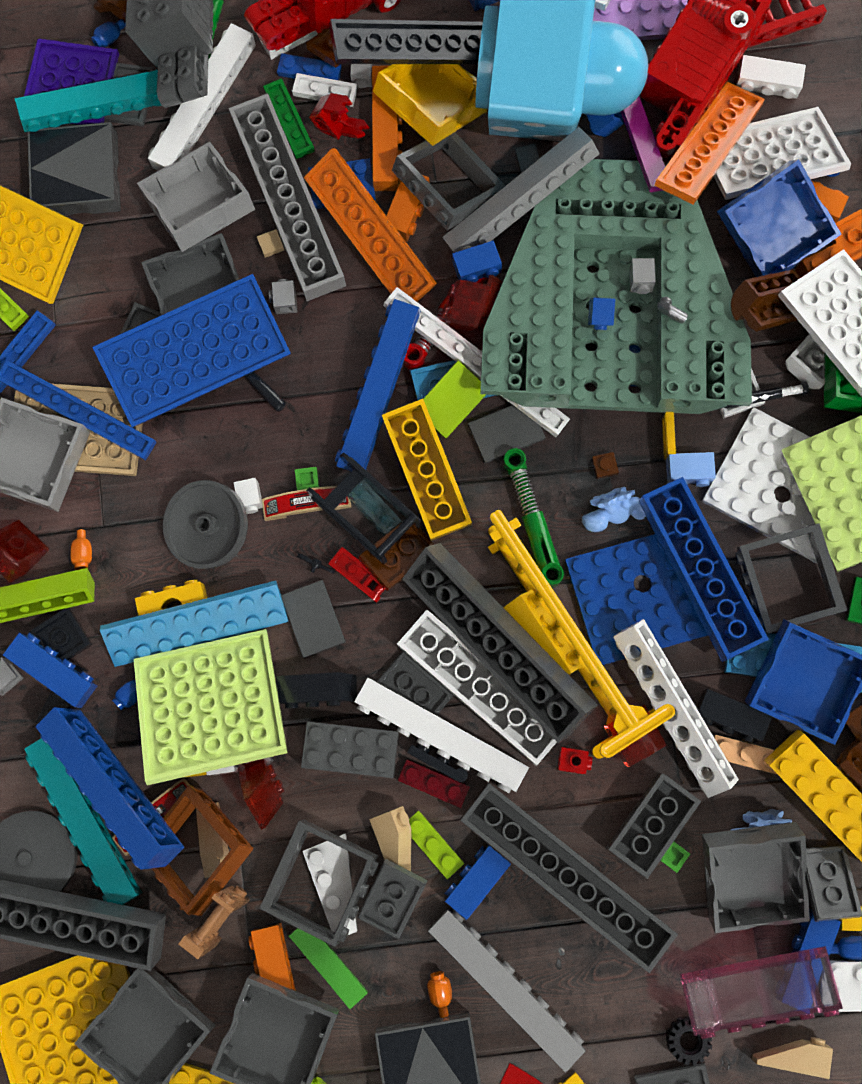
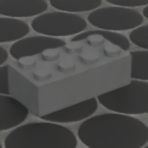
(350, 749)
(653, 825)

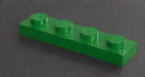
(289, 119)

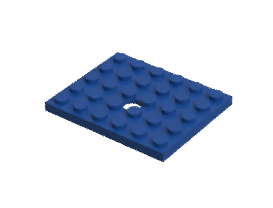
(611, 603)

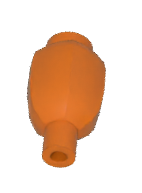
(81, 551)
(440, 992)

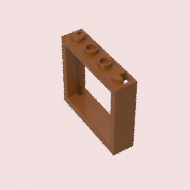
(240, 849)

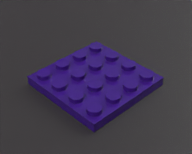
(68, 65)

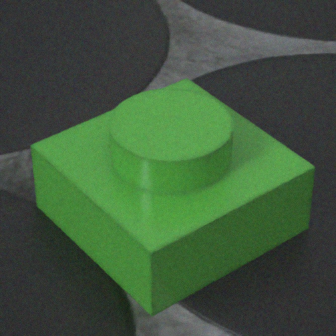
(306, 478)
(675, 857)

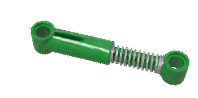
(533, 518)

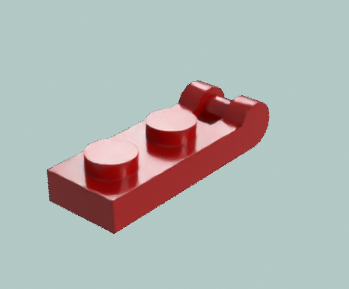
(356, 573)

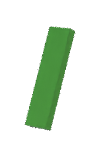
(330, 967)

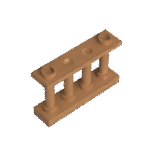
(206, 936)

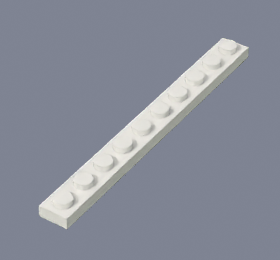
(471, 357)

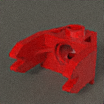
(331, 117)

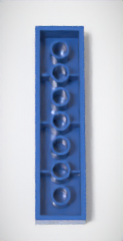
(702, 569)
(109, 788)

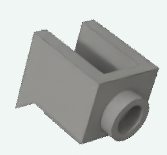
(8, 676)

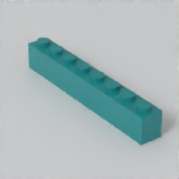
(88, 101)
(85, 826)

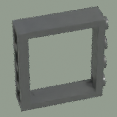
(429, 197)
(825, 566)
(283, 871)

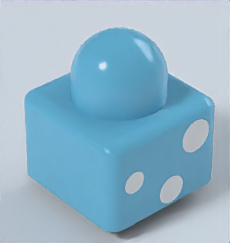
(551, 64)

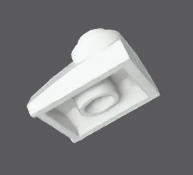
(808, 363)
(849, 983)

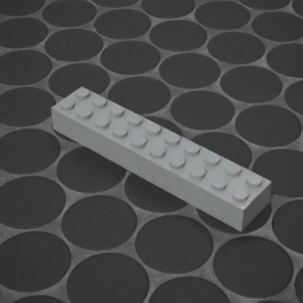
(287, 197)

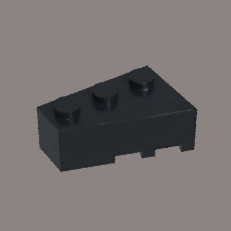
(316, 688)

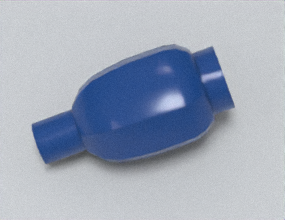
(107, 33)
(126, 695)
(849, 948)

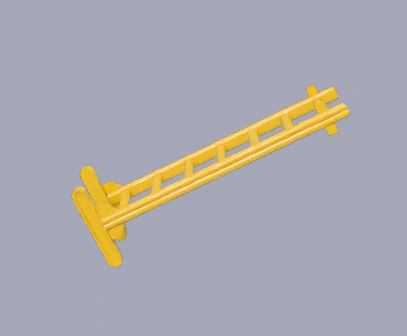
(630, 720)

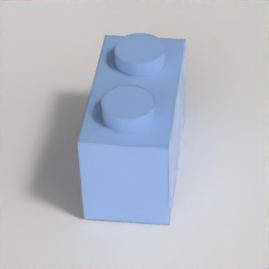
(693, 467)

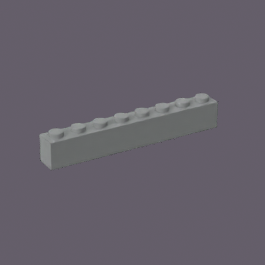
(523, 192)
(507, 990)

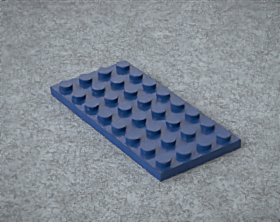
(191, 350)

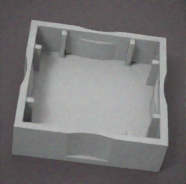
(196, 196)
(38, 454)

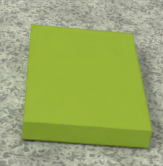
(453, 398)

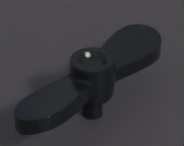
(315, 563)

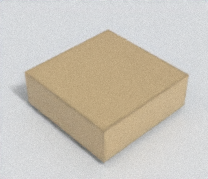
(270, 243)

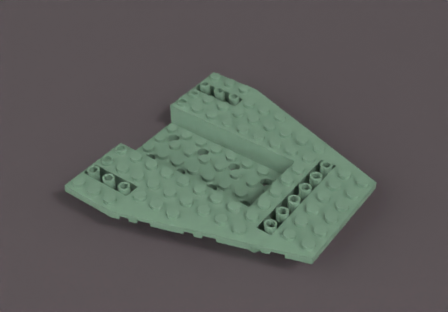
(541, 317)

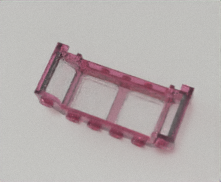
(761, 992)

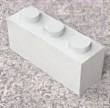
(770, 76)

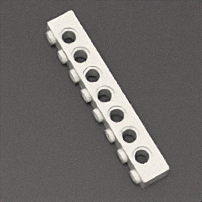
(686, 714)

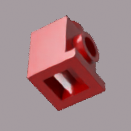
(565, 760)

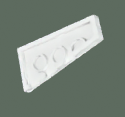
(332, 880)

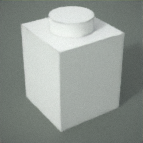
(250, 494)

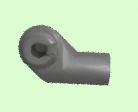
(666, 308)

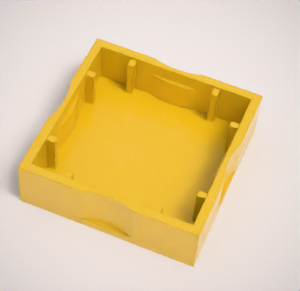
(430, 97)

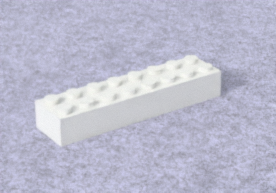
(463, 674)

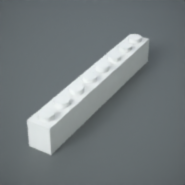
(194, 115)
(442, 735)

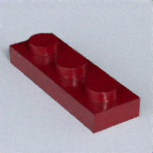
(433, 783)

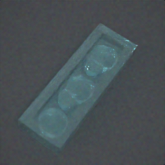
(374, 508)

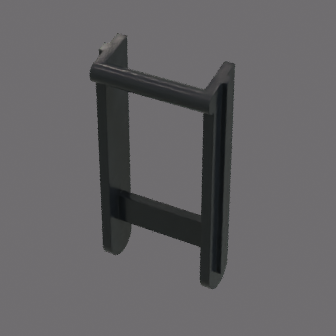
(345, 488)

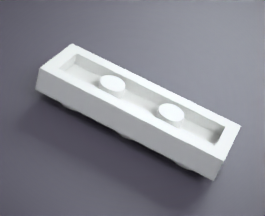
(316, 87)

